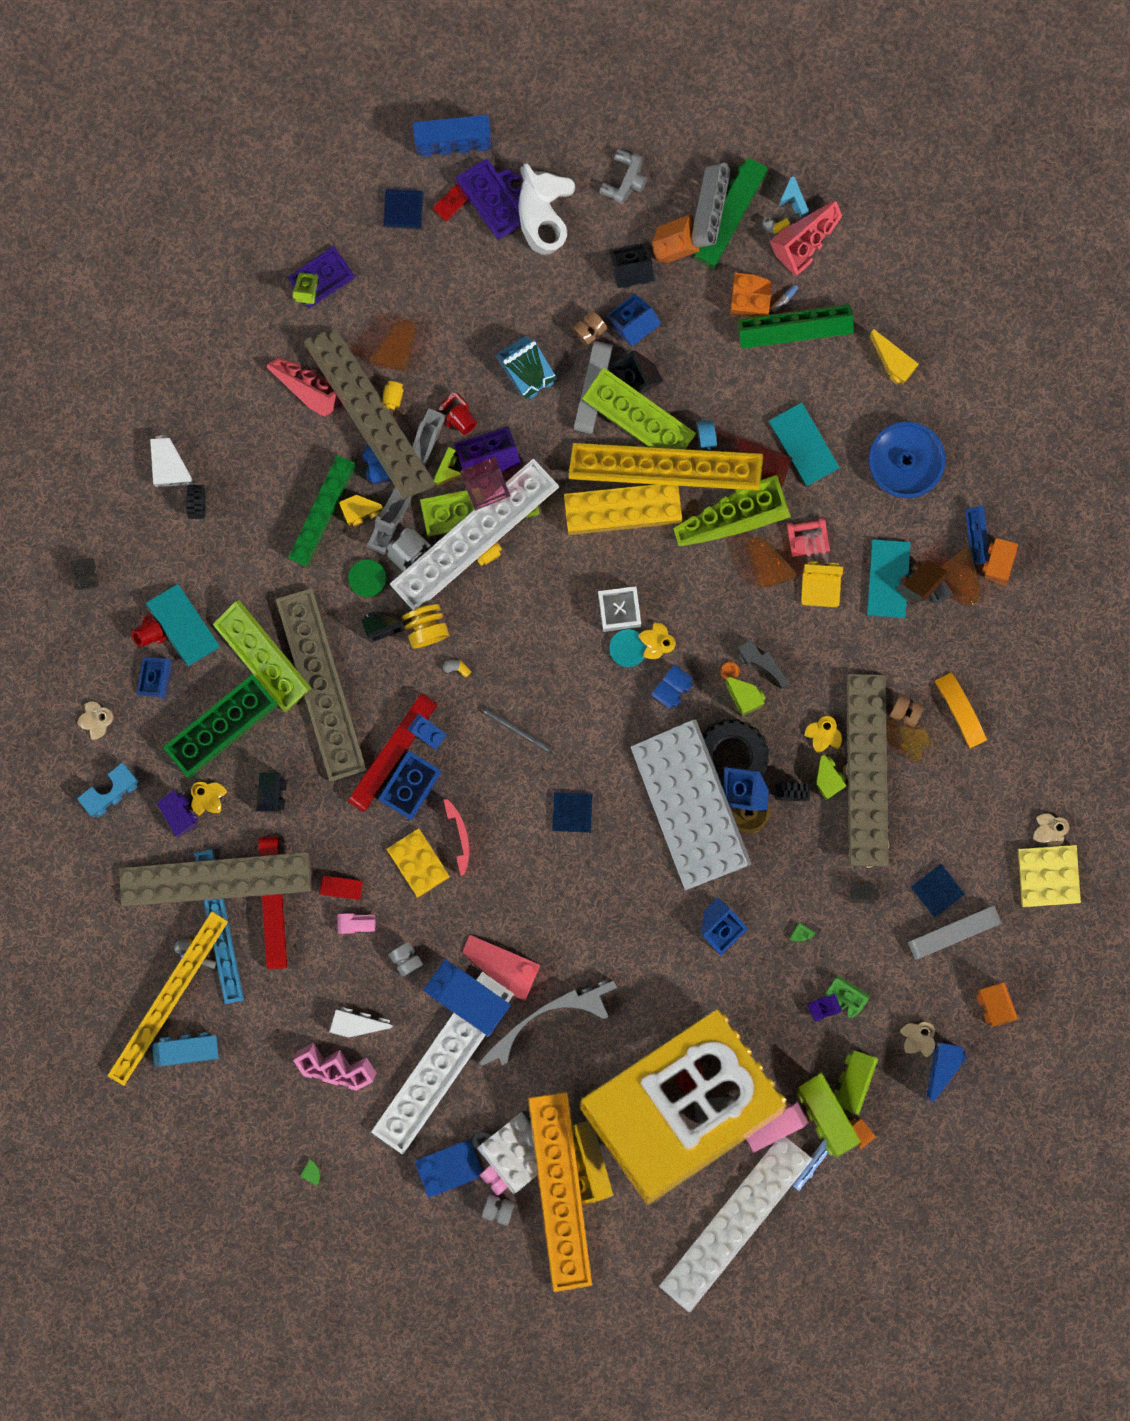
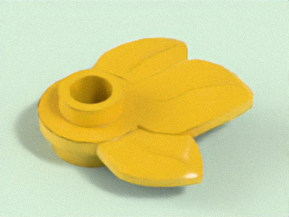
(654, 640)
(824, 737)
(209, 799)

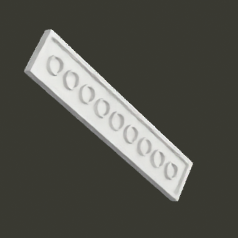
(473, 537)
(432, 1077)
(735, 1223)

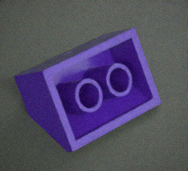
(489, 445)

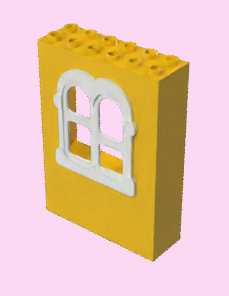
(645, 1127)

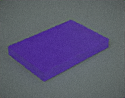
(331, 273)

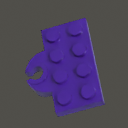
(493, 197)

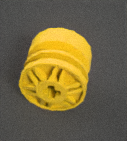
(424, 623)

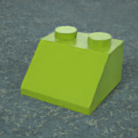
(745, 696)

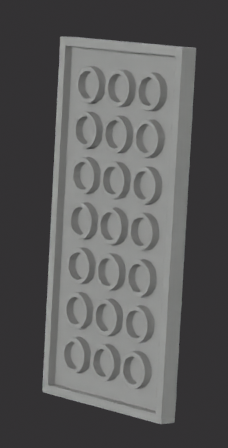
(690, 805)

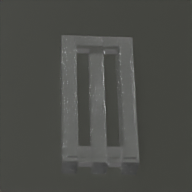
(812, 535)

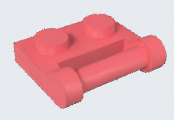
(797, 543)

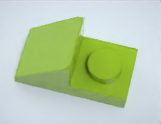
(305, 288)
(444, 473)

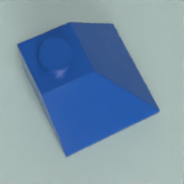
(745, 789)
(721, 926)

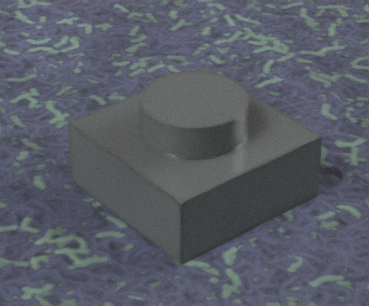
(941, 593)

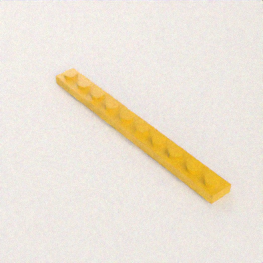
(168, 998)

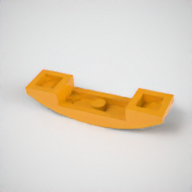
(961, 710)

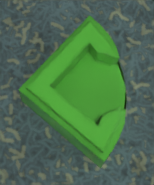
(801, 933)
(311, 1172)

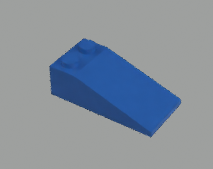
(467, 997)

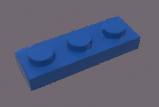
(977, 535)

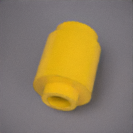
(392, 395)
(491, 554)

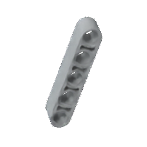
(710, 205)
(586, 414)
(954, 932)

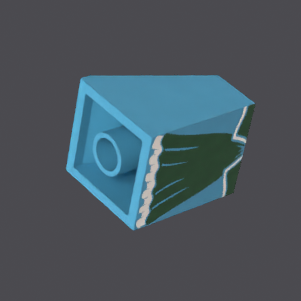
(526, 367)

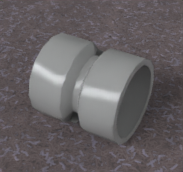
(405, 959)
(498, 1209)

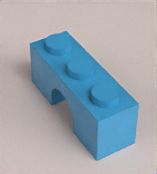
(123, 782)

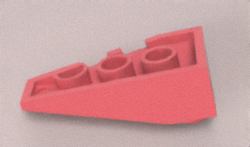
(800, 240)
(307, 385)
(503, 966)

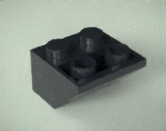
(270, 793)

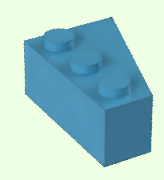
(185, 1049)

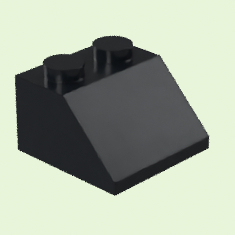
(632, 265)

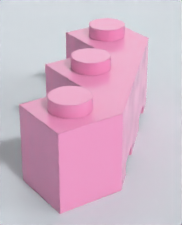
(334, 1068)

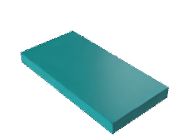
(804, 444)
(887, 566)
(182, 625)

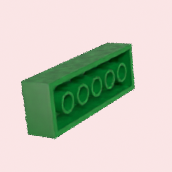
(220, 726)

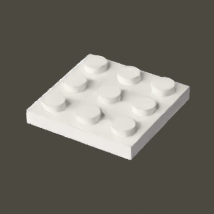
(512, 1153)

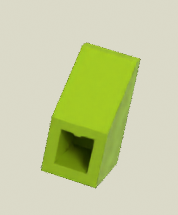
(827, 779)

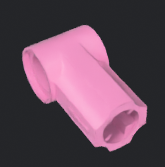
(355, 923)

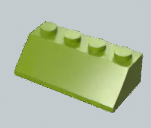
(828, 1116)

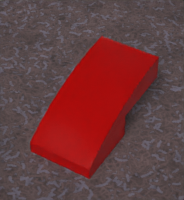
(341, 887)

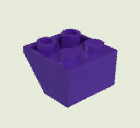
(177, 813)

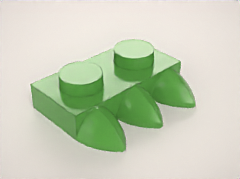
(848, 995)

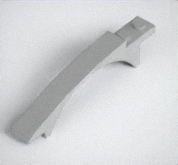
(394, 510)
(587, 1001)

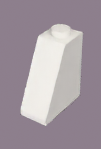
(167, 464)

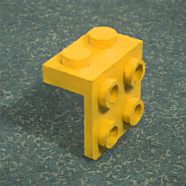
(821, 584)

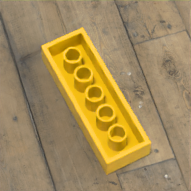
(622, 508)

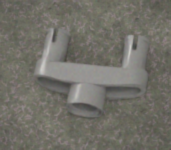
(632, 181)

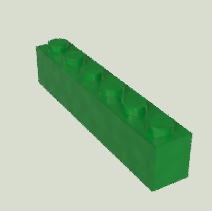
(735, 205)
(795, 326)
(322, 511)

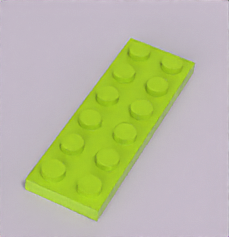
(636, 413)
(448, 510)
(262, 656)

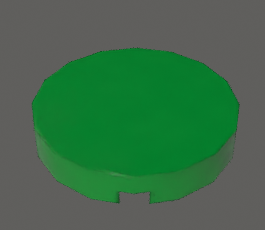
(367, 578)

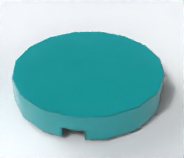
(627, 648)

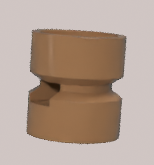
(592, 322)
(900, 708)

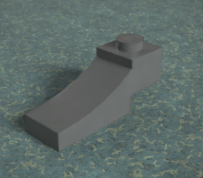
(750, 654)

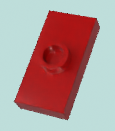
(451, 203)

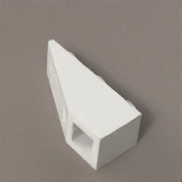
(351, 1025)

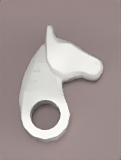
(535, 209)

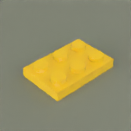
(418, 863)

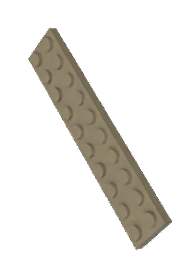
(369, 413)
(326, 697)
(867, 770)
(215, 879)

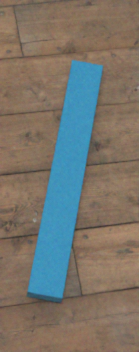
(223, 946)

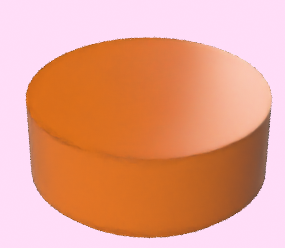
(729, 669)

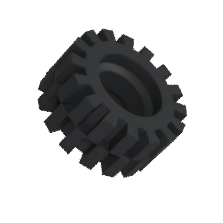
(196, 502)
(792, 792)

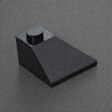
(637, 372)
(380, 626)

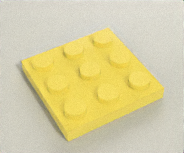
(1049, 875)

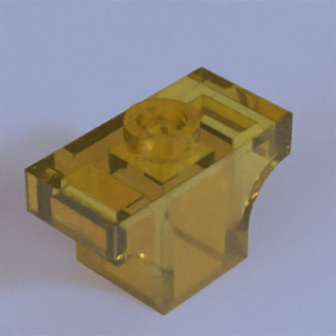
(914, 741)

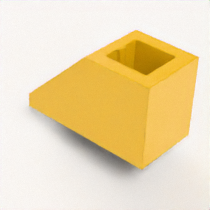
(359, 508)

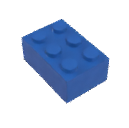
(410, 785)

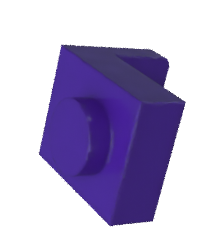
(824, 1007)

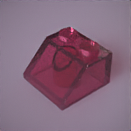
(485, 483)

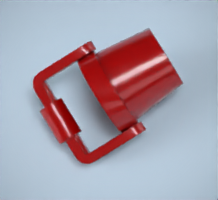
(459, 416)
(148, 632)

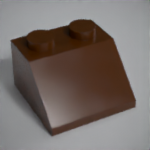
(921, 581)

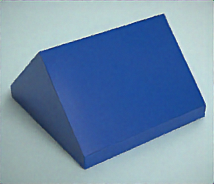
(154, 677)

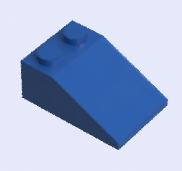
(945, 1064)
(448, 1168)

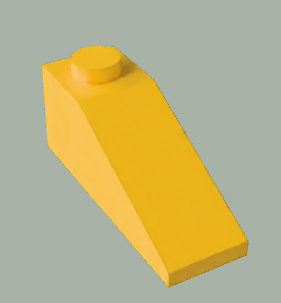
(895, 361)

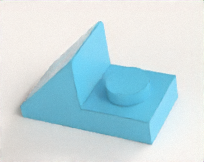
(794, 194)

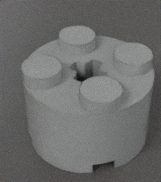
(407, 548)

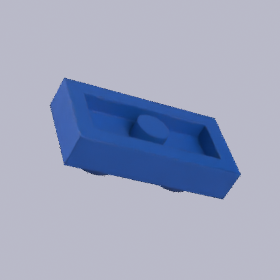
(427, 732)

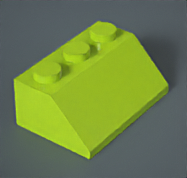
(855, 1081)

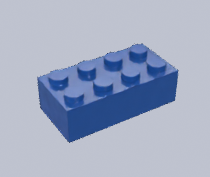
(452, 135)

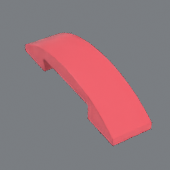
(462, 860)

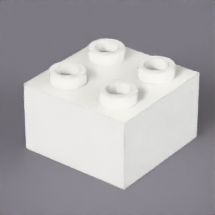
(619, 609)

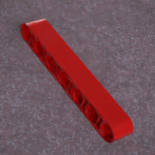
(390, 755)
(273, 914)

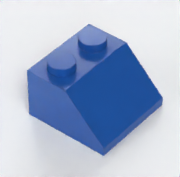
(633, 319)

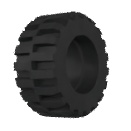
(744, 732)

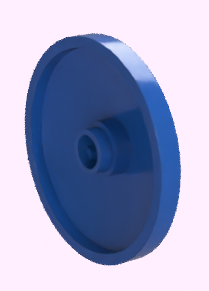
(921, 449)

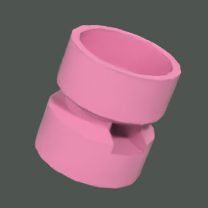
(490, 1176)

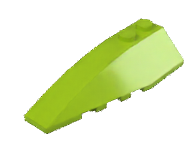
(736, 514)

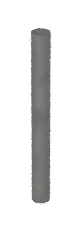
(518, 730)

